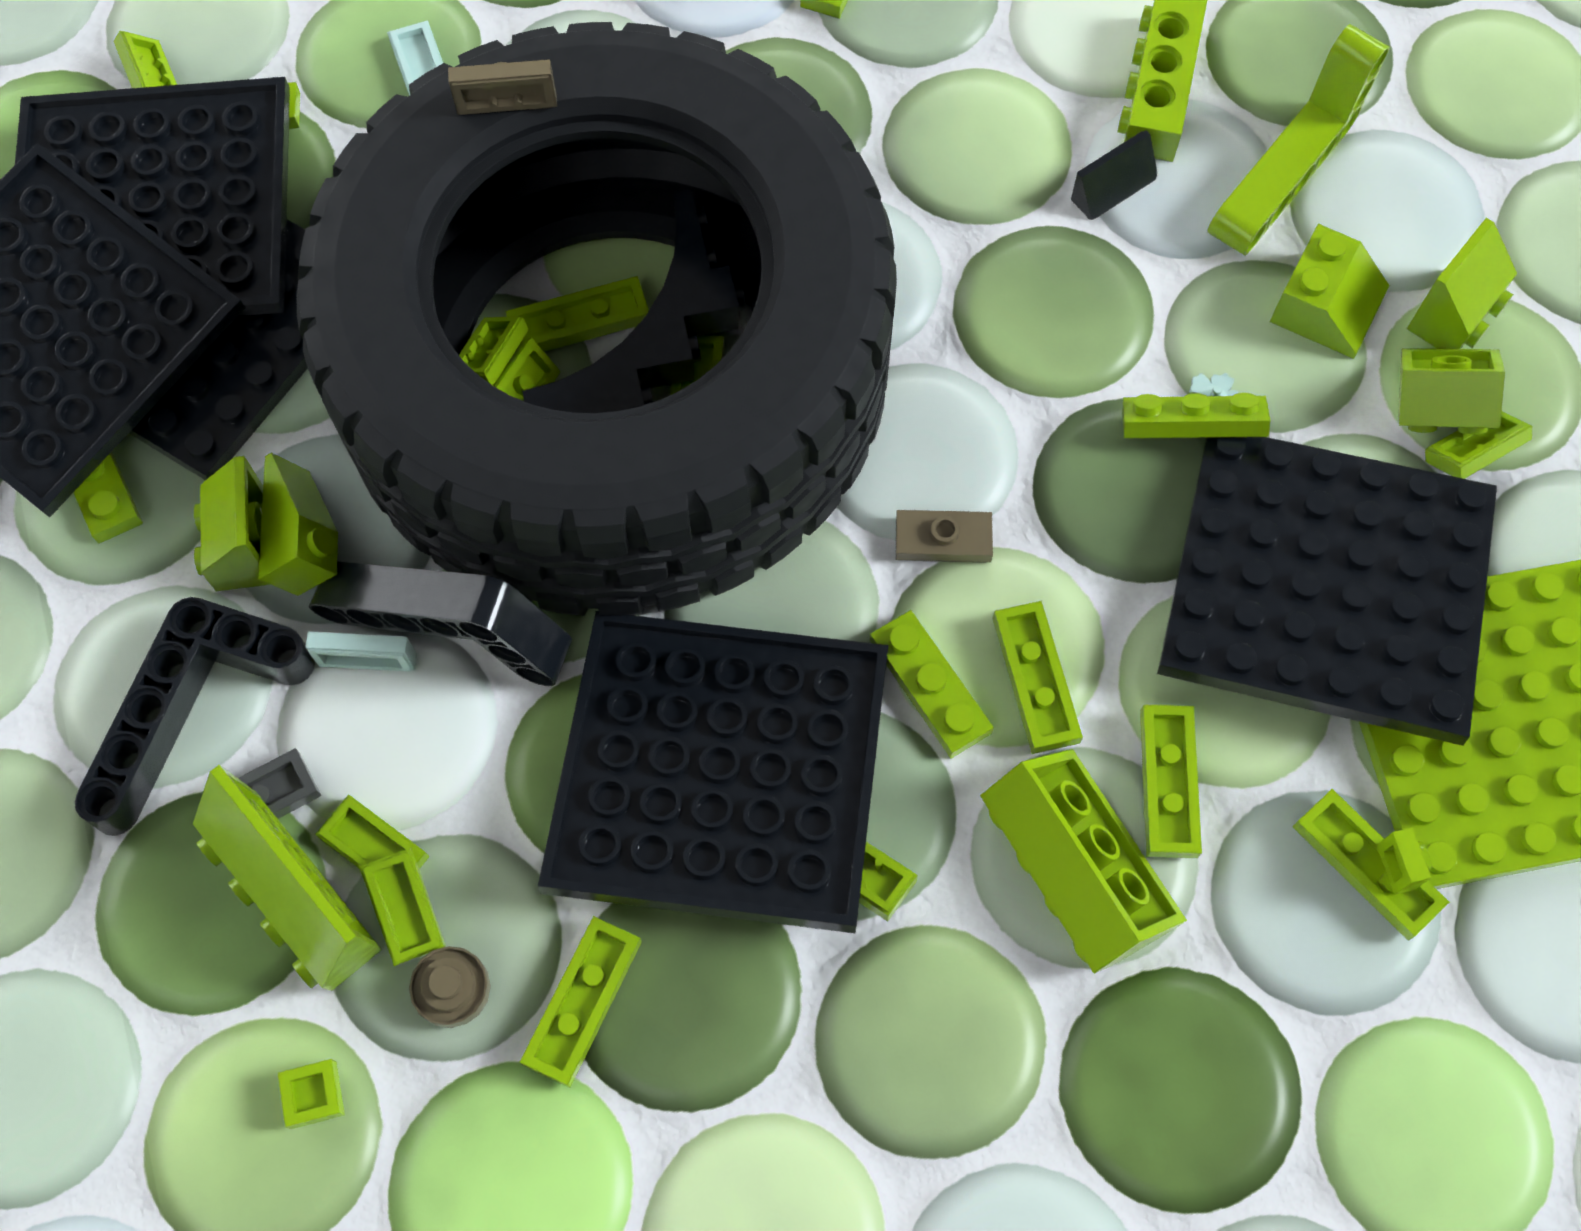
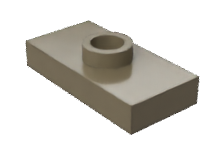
(502, 87)
(944, 536)

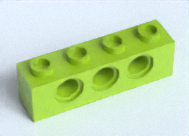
(1164, 73)

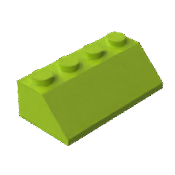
(1081, 858)

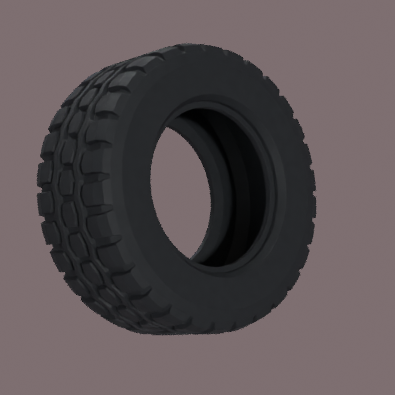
(636, 499)

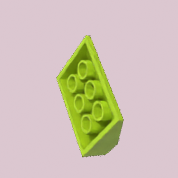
(281, 881)

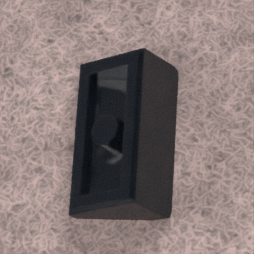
(1115, 176)

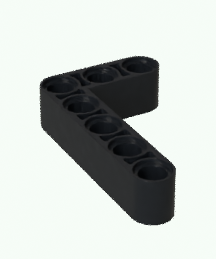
(447, 606)
(176, 697)

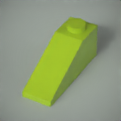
(296, 529)

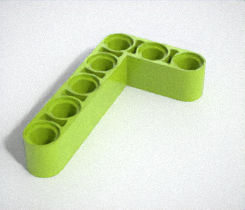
(1304, 143)

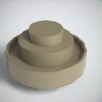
(449, 987)

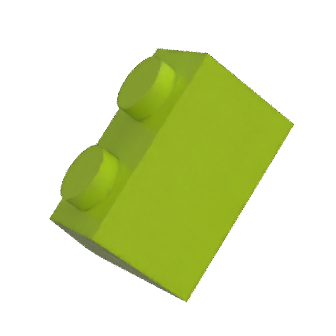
(1332, 292)
(1467, 292)
(1451, 389)
(230, 527)

